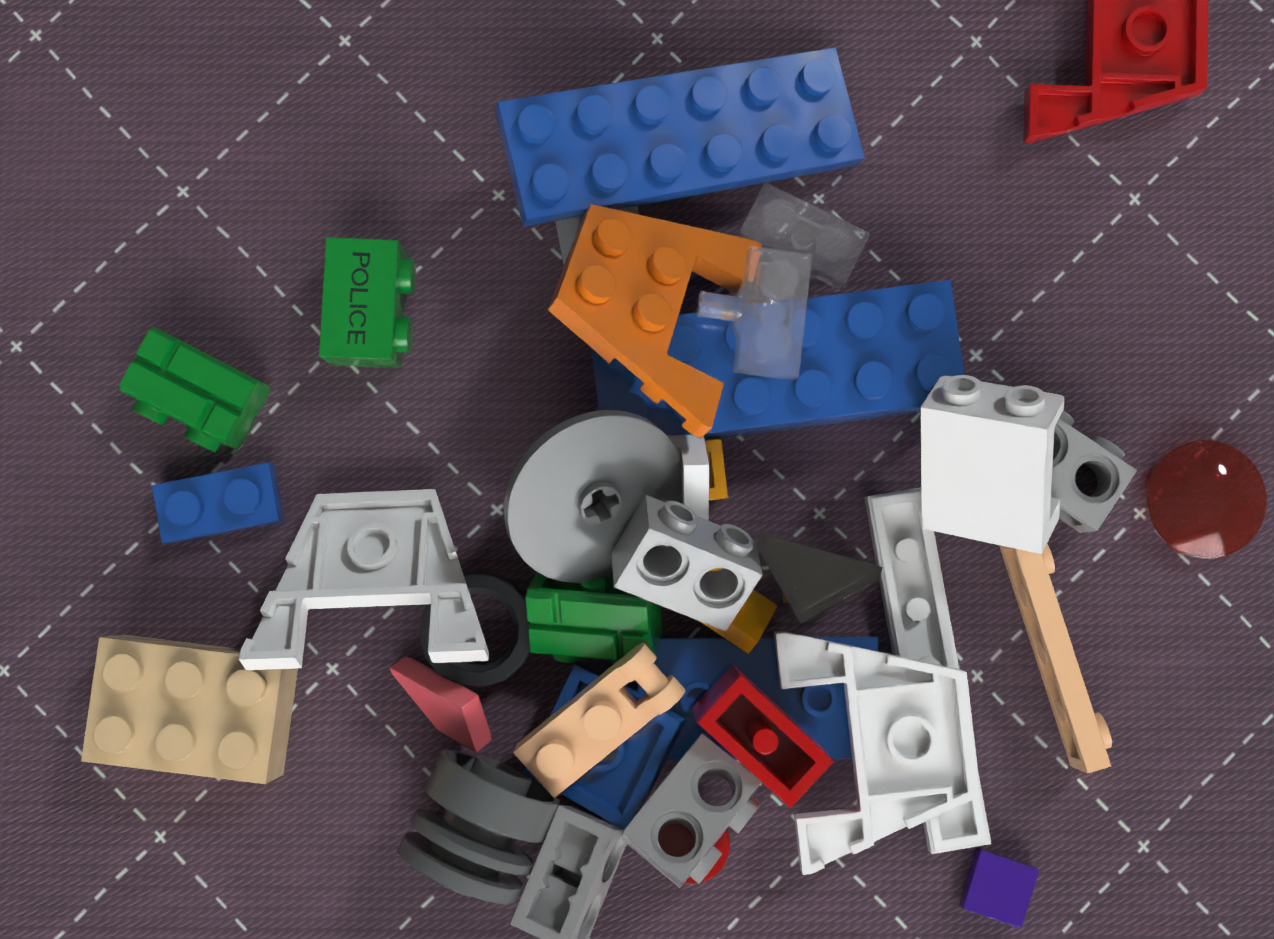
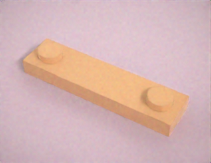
(1081, 730)

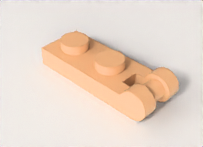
(597, 720)

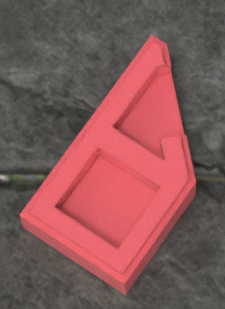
(445, 703)

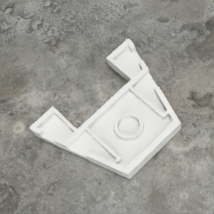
(369, 554)
(906, 742)

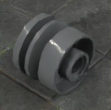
(472, 840)

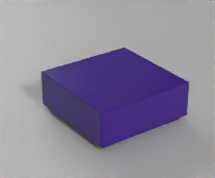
(999, 887)

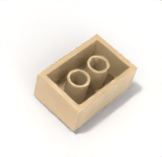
(187, 710)

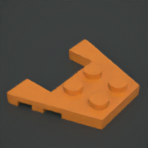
(626, 293)

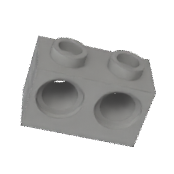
(1104, 458)
(680, 573)
(680, 803)
(570, 876)

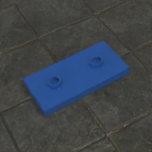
(702, 661)

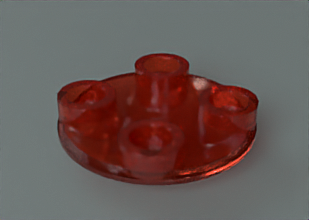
(1206, 499)

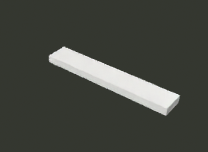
(920, 628)

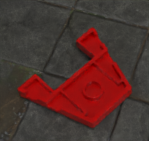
(1135, 61)

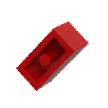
(761, 736)

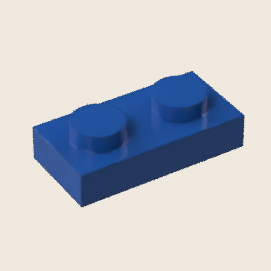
(218, 503)

